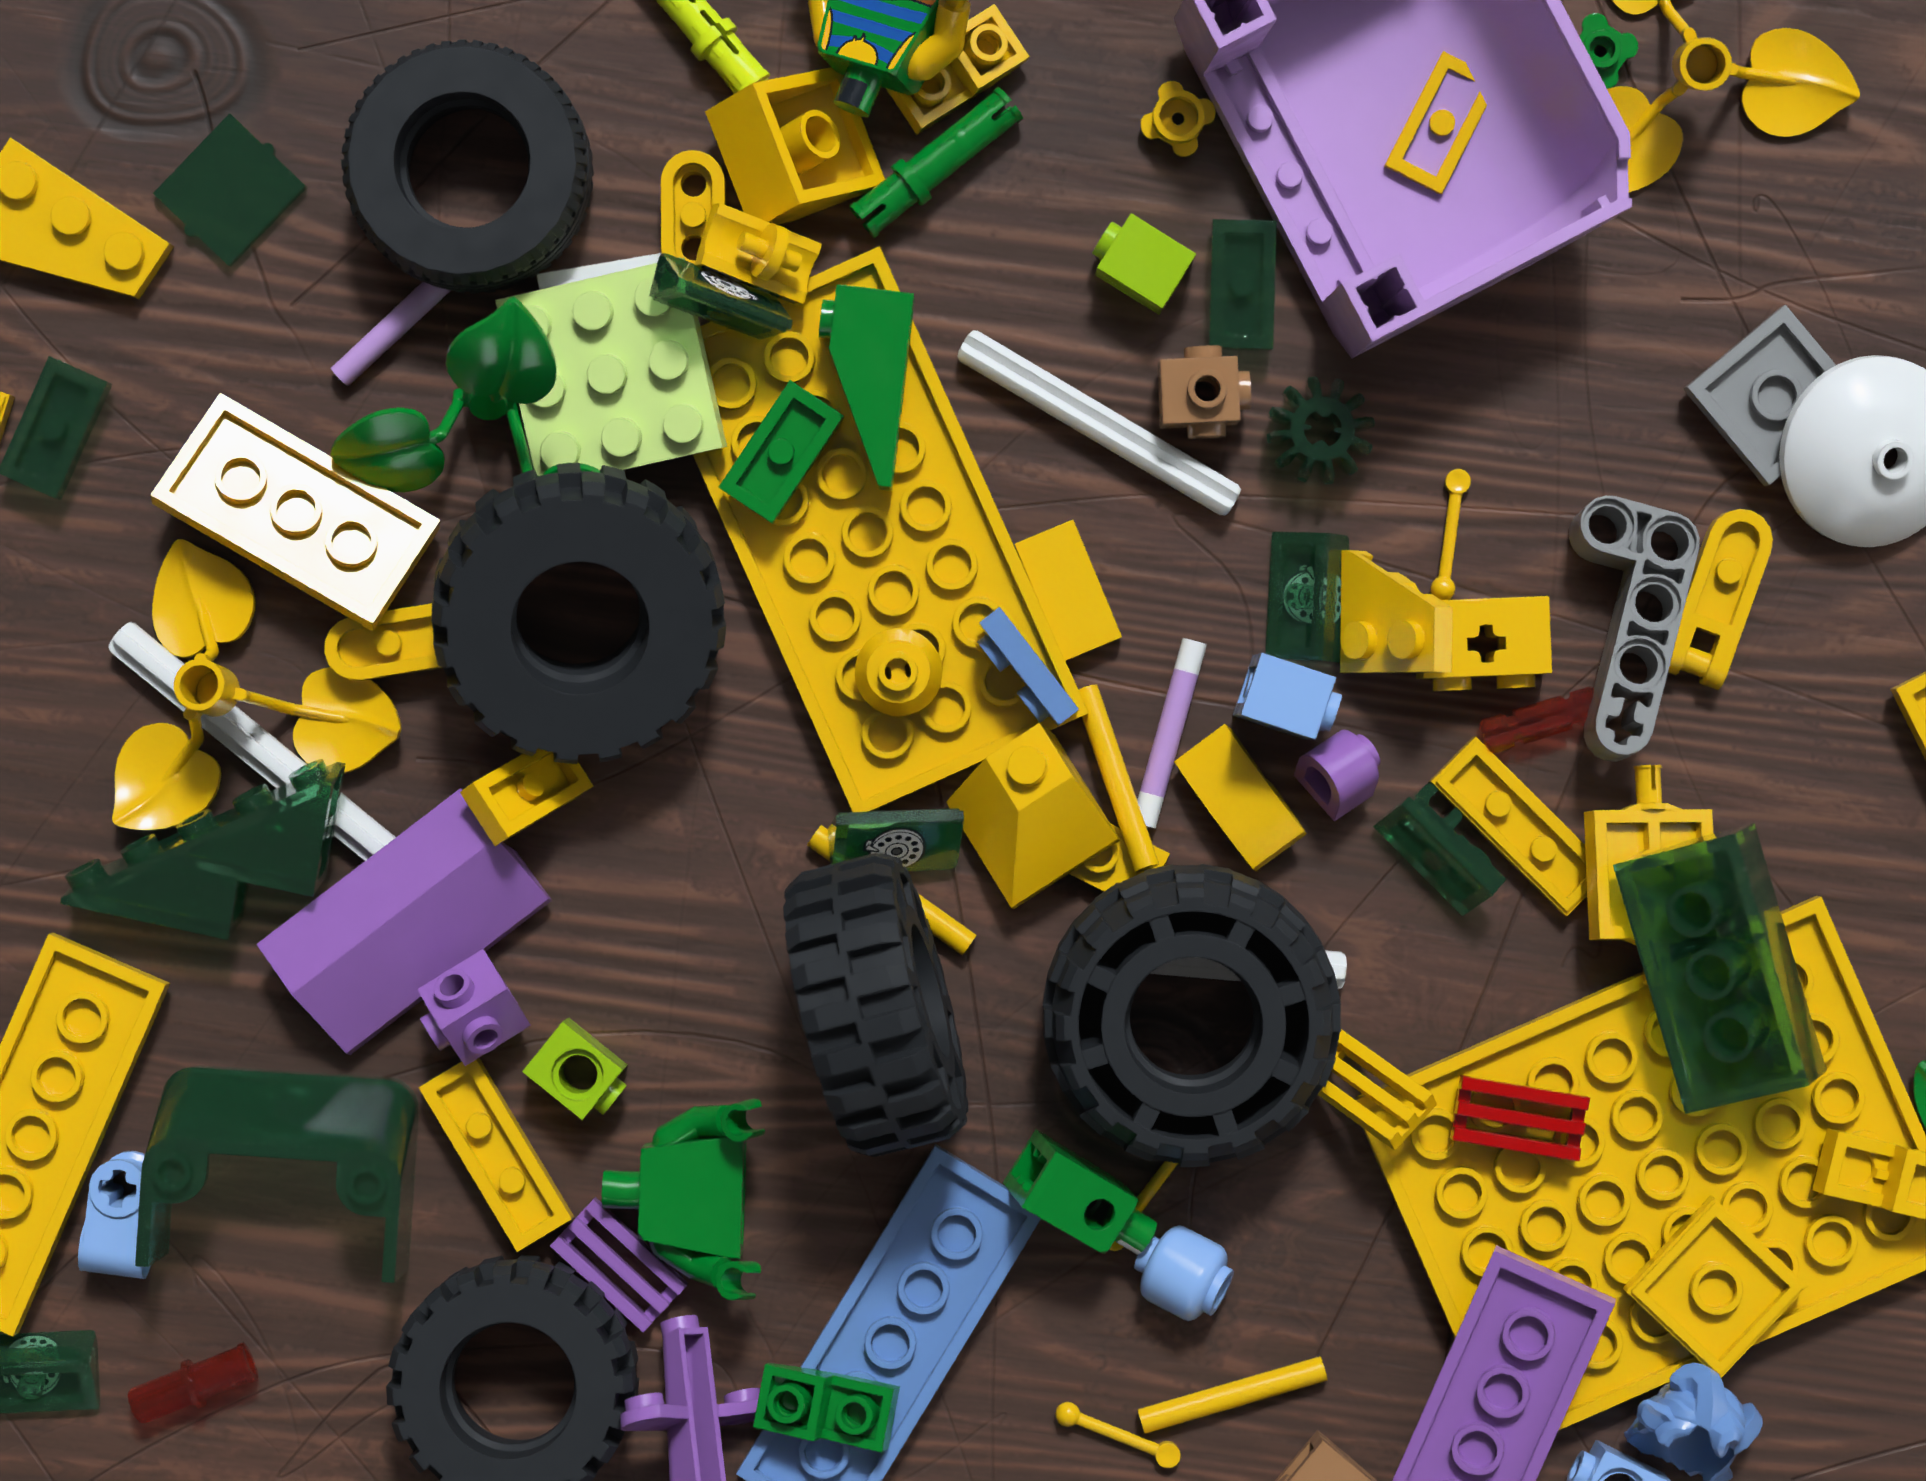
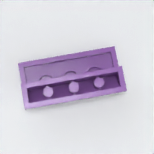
(401, 923)

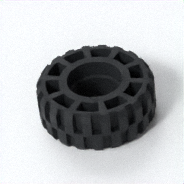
(597, 702)
(875, 1005)

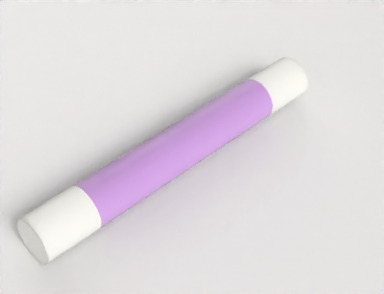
(1170, 729)

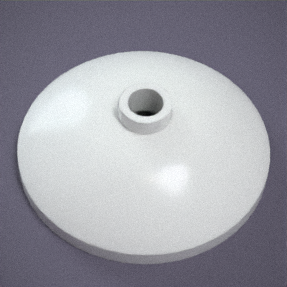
(1838, 448)

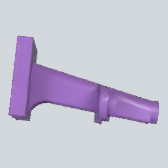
(691, 1404)

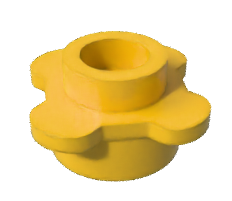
(1172, 101)

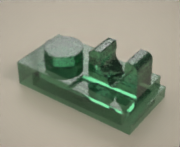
(1438, 853)

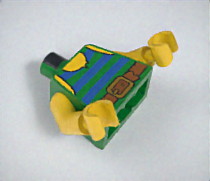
(886, 44)

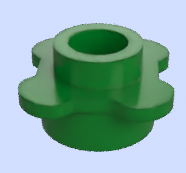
(1617, 46)

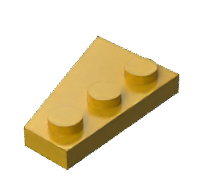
(69, 230)

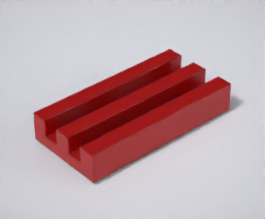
(1573, 1127)

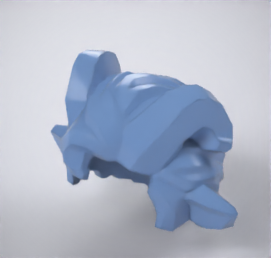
(1695, 1424)

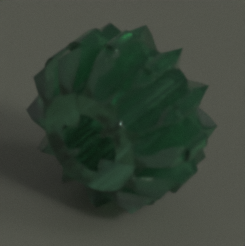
(1320, 408)

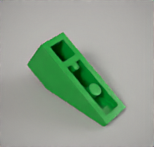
(870, 352)

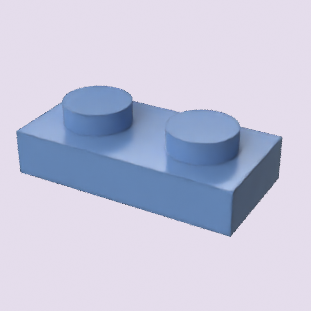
(1008, 647)

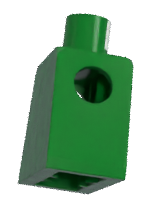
(1060, 1187)

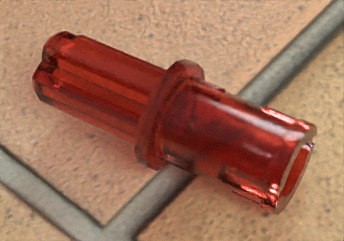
(193, 1384)

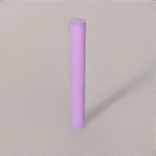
(387, 332)

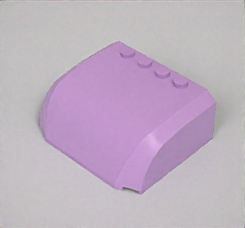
(1322, 98)

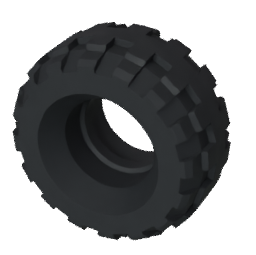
(1171, 917)

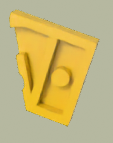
(1390, 622)

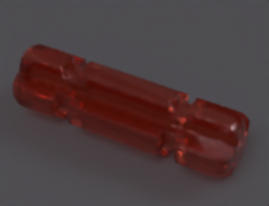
(1536, 720)

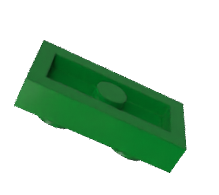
(781, 451)

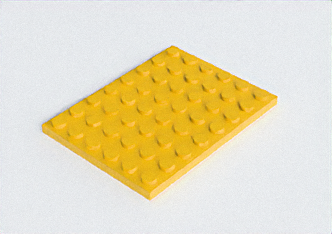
(1654, 1165)

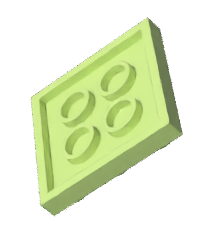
(627, 376)

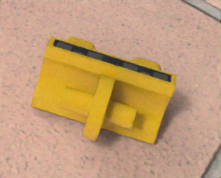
(757, 254)

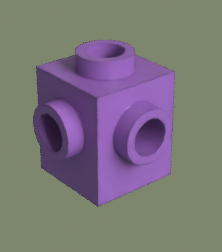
(471, 1009)

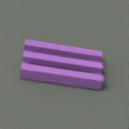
(657, 1301)

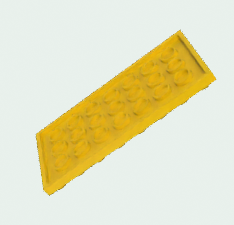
(878, 560)

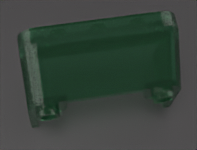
(337, 1118)

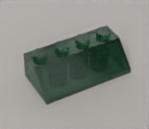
(1720, 969)

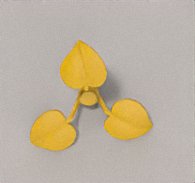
(1789, 89)
(194, 607)

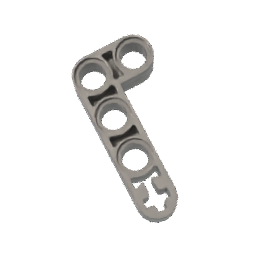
(1628, 630)

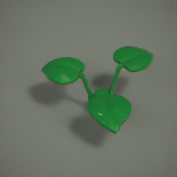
(495, 366)

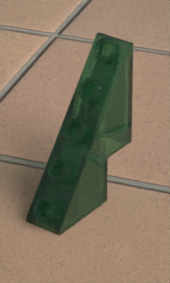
(204, 870)

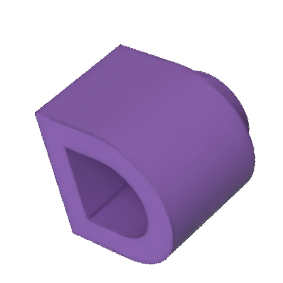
(1340, 772)

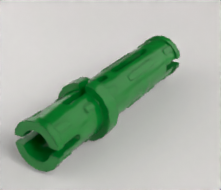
(935, 162)

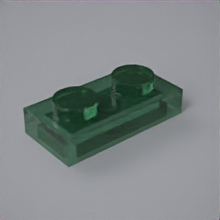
(1242, 284)
(54, 428)

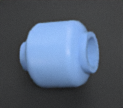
(1184, 1273)

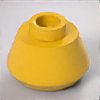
(901, 693)

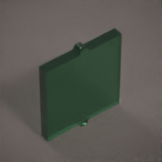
(230, 190)

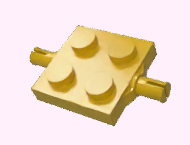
(1625, 834)

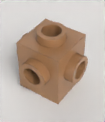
(1181, 406)

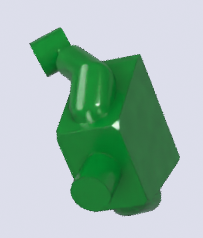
(693, 1194)

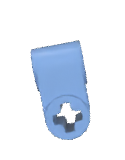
(112, 1220)

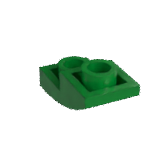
(826, 1406)

